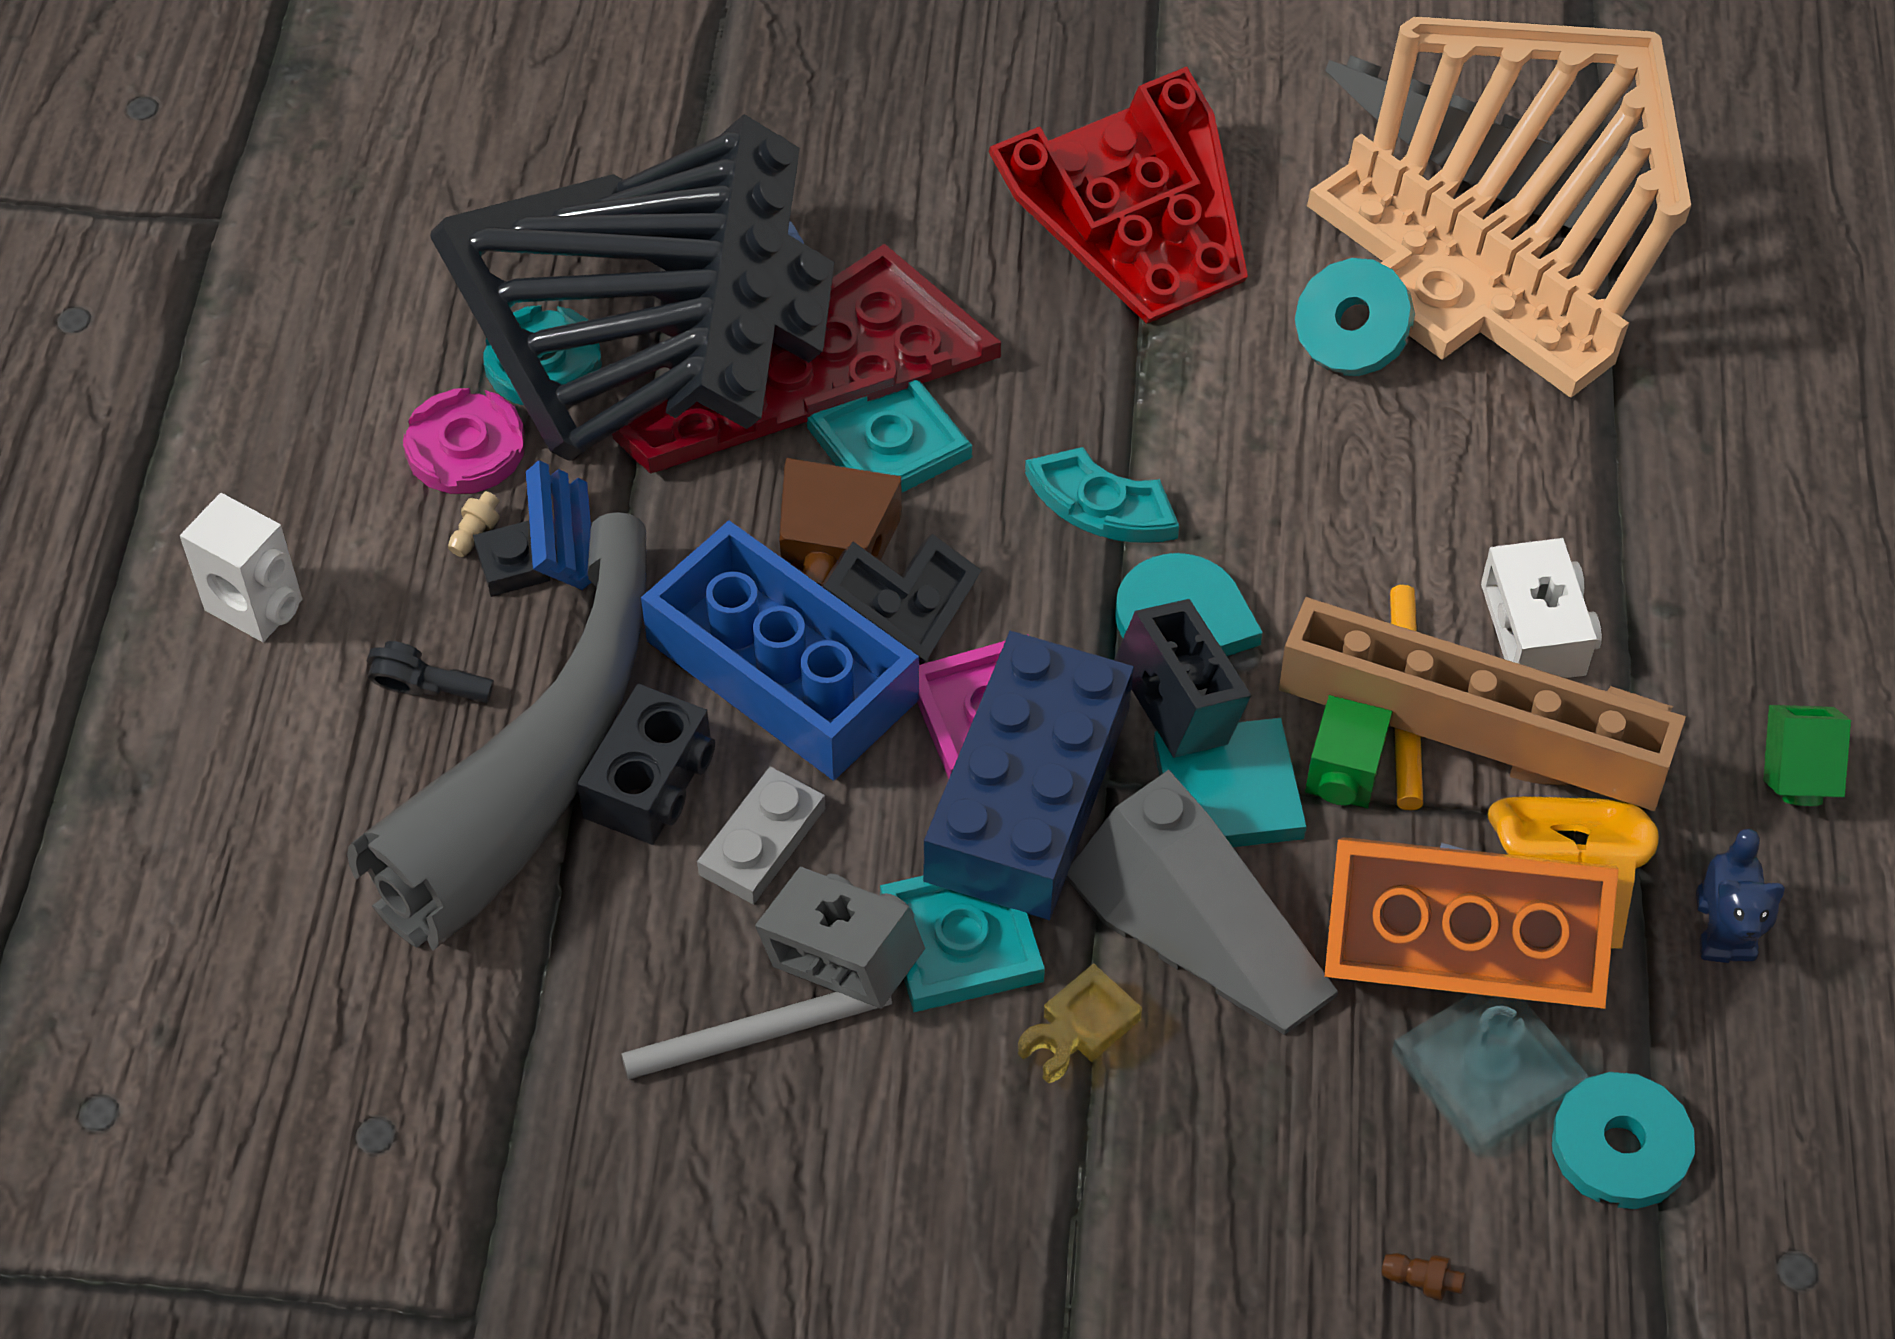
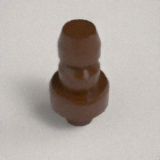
(1430, 1275)

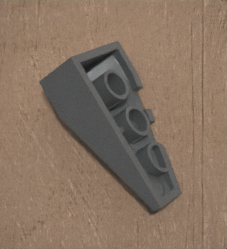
(1186, 893)

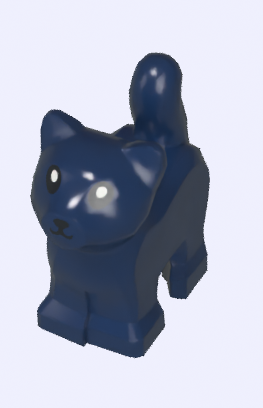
(1737, 902)

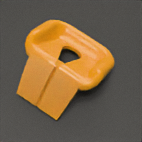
(1616, 830)

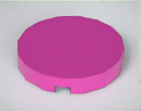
(464, 441)

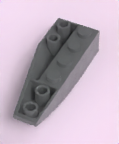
(1364, 85)

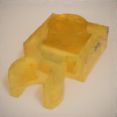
(1083, 1016)

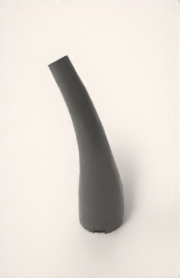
(487, 816)

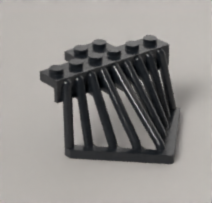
(728, 283)

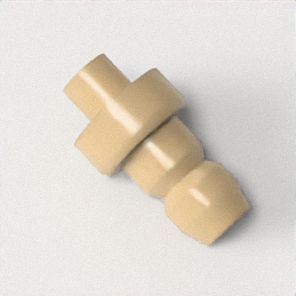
(477, 518)

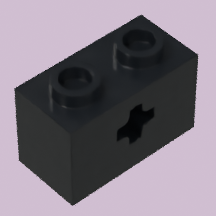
(1183, 678)

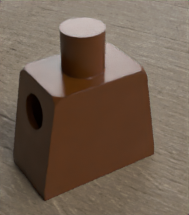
(830, 509)

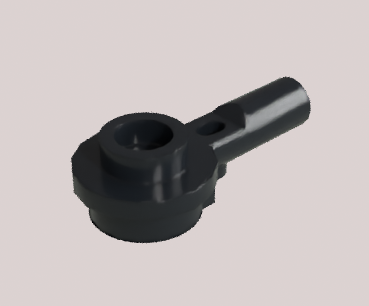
(401, 670)

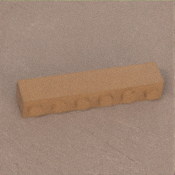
(1483, 703)

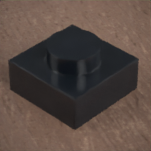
(507, 559)

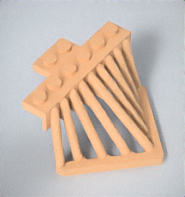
(1468, 269)

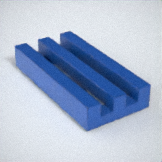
(568, 528)

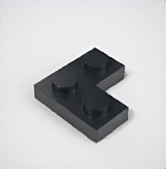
(909, 606)

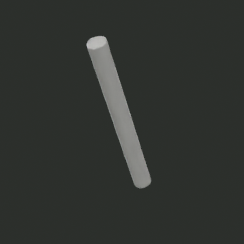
(741, 1033)

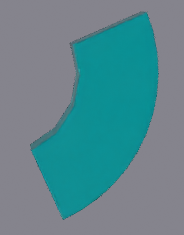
(1100, 500)

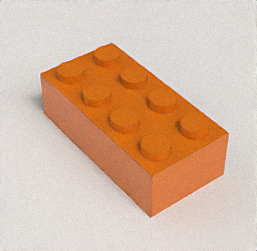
(1472, 922)

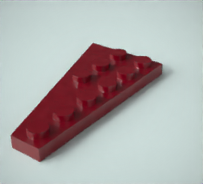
(879, 333)

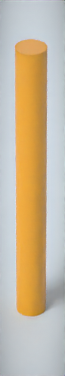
(1407, 745)

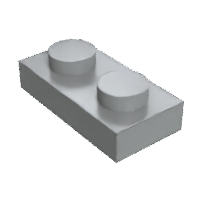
(761, 835)

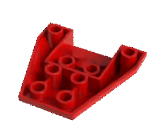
(1137, 197)

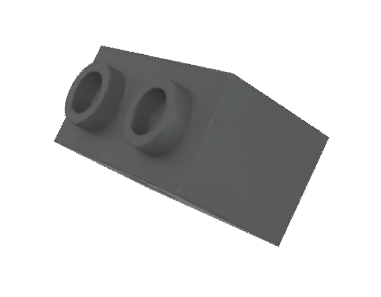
(841, 936)

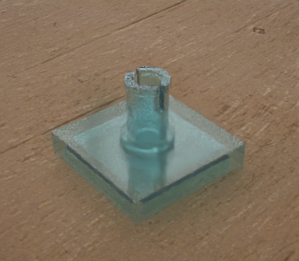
(1488, 1067)

